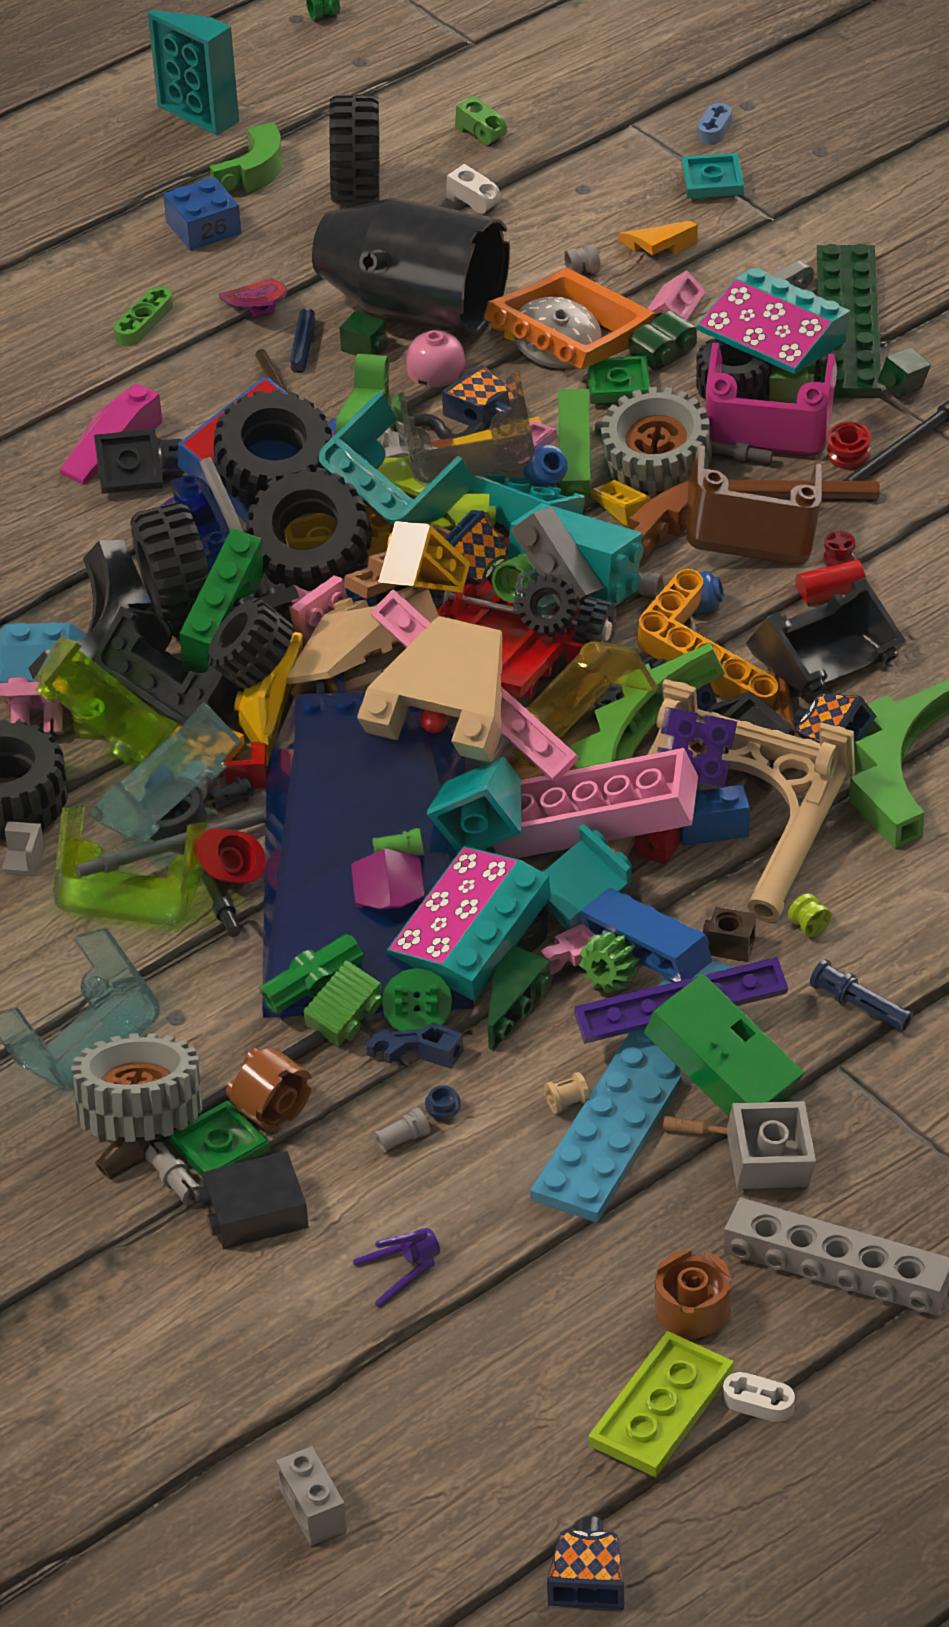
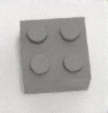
(770, 1145)

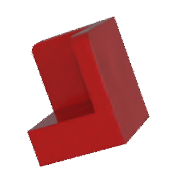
(252, 769)

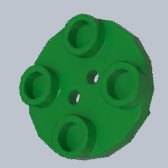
(399, 1000)

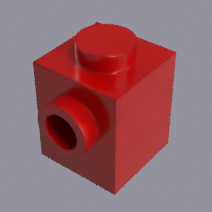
(657, 845)

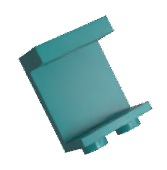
(584, 875)

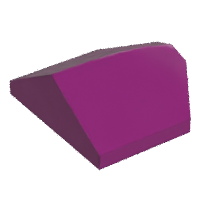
(387, 880)

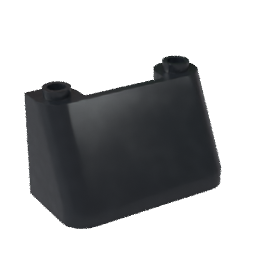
(828, 640)
(138, 659)

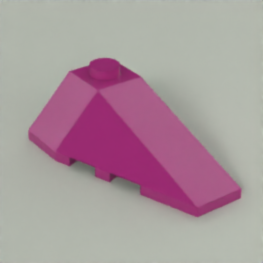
(130, 411)

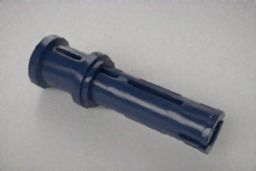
(847, 989)

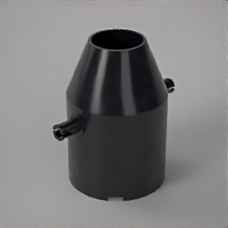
(415, 262)

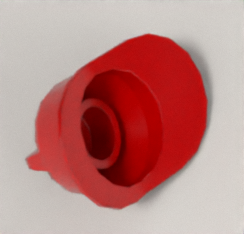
(230, 855)

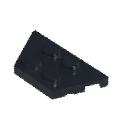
(753, 710)

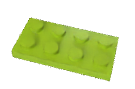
(661, 1404)

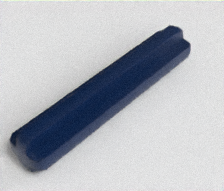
(302, 340)

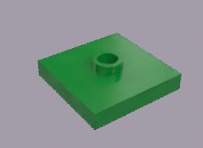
(617, 377)
(219, 1139)

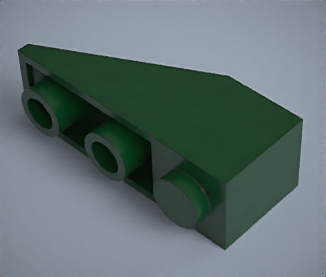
(516, 987)

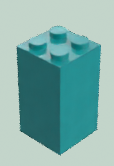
(608, 549)

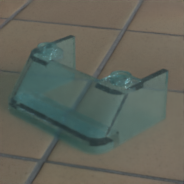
(167, 776)
(118, 1007)

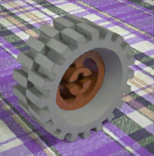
(632, 437)
(136, 1087)

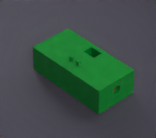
(721, 1047)

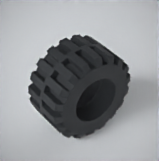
(748, 371)
(249, 643)

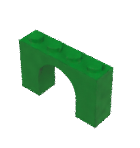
(233, 576)

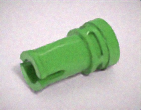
(406, 843)

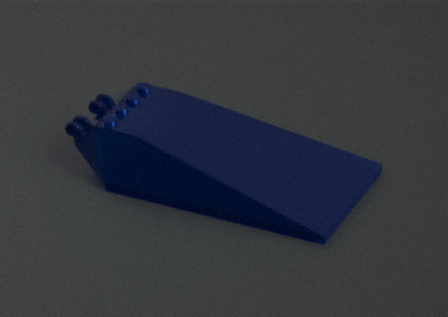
(324, 804)

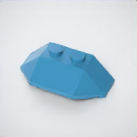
(25, 642)

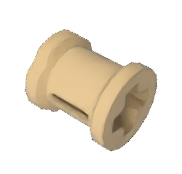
(566, 1092)

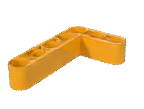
(665, 637)

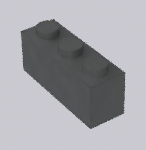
(555, 552)

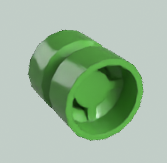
(506, 574)

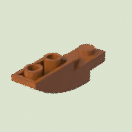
(661, 517)

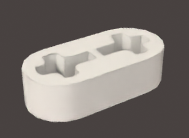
(758, 1397)

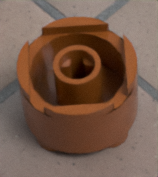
(269, 1088)
(692, 1294)

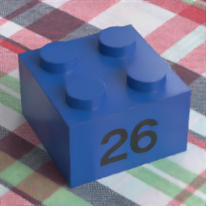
(202, 213)

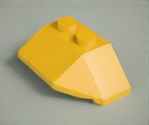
(264, 703)

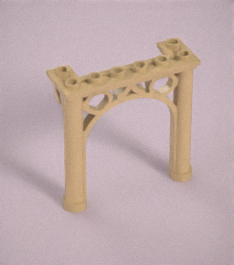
(826, 769)

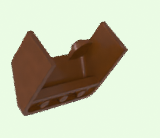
(748, 522)

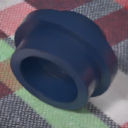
(442, 1102)

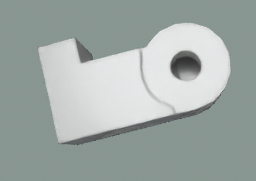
(472, 189)

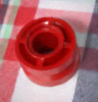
(848, 445)

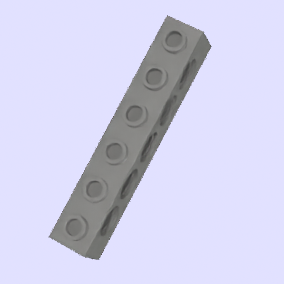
(837, 1256)

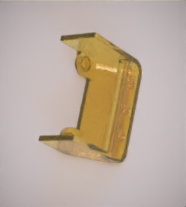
(583, 683)

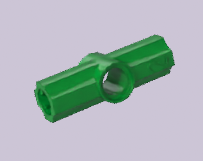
(310, 973)

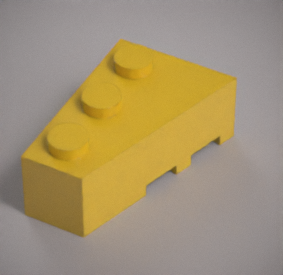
(423, 559)

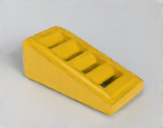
(621, 505)

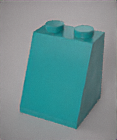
(479, 806)

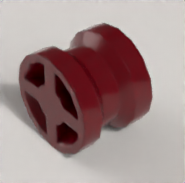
(839, 547)

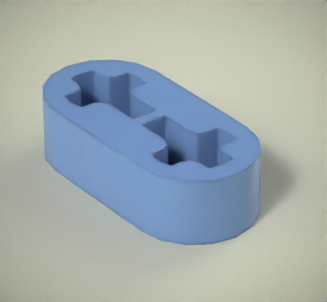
(714, 123)

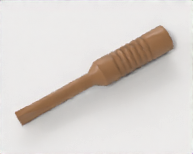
(691, 1126)

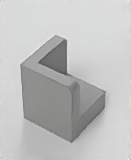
(24, 848)

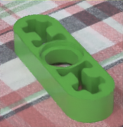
(131, 328)

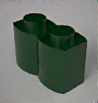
(663, 339)

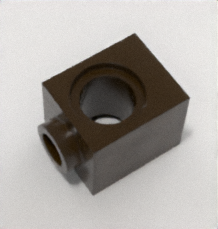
(731, 934)

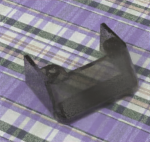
(507, 450)

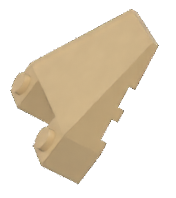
(351, 635)
(446, 671)

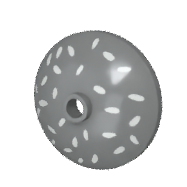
(566, 318)

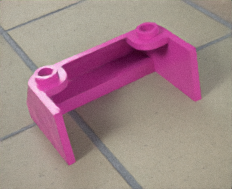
(770, 424)

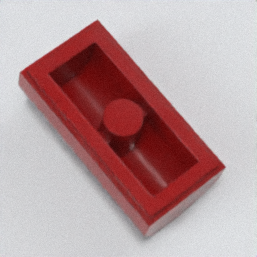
(826, 582)

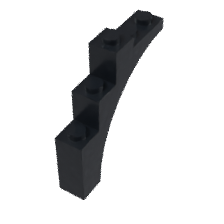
(113, 585)

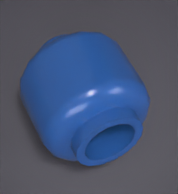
(546, 467)
(711, 594)

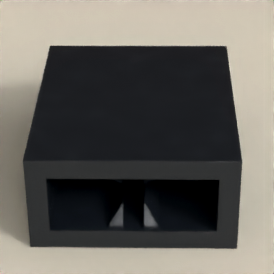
(253, 1200)

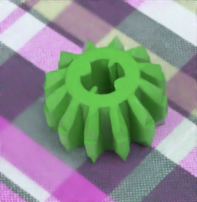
(609, 962)

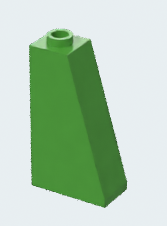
(574, 440)

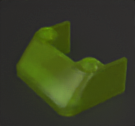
(102, 702)
(120, 893)

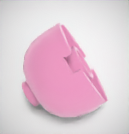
(435, 359)

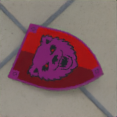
(262, 293)

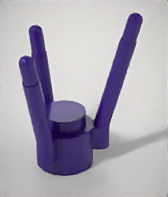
(415, 1246)

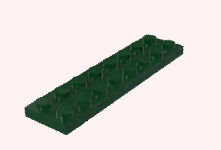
(849, 278)

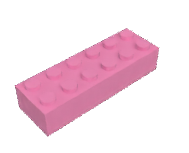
(612, 797)

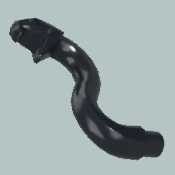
(439, 426)

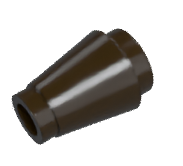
(121, 1155)

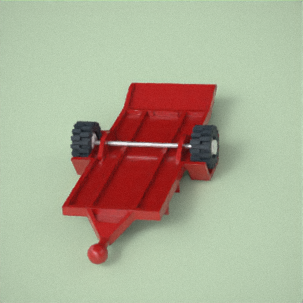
(523, 651)

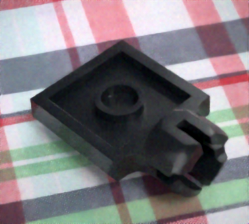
(135, 460)

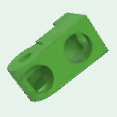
(480, 120)

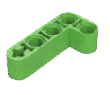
(370, 377)

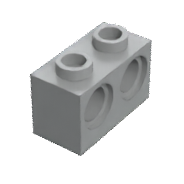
(311, 1496)

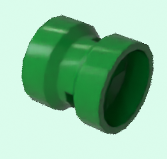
(319, 8)

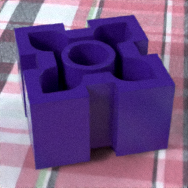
(712, 735)

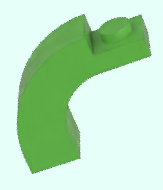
(256, 167)

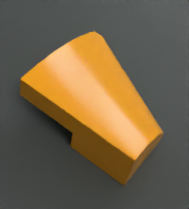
(655, 239)

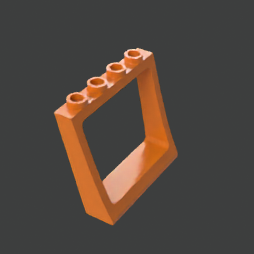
(607, 306)

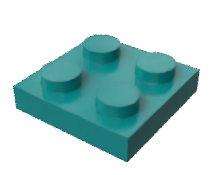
(712, 175)

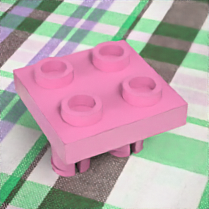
(313, 605)
(21, 697)

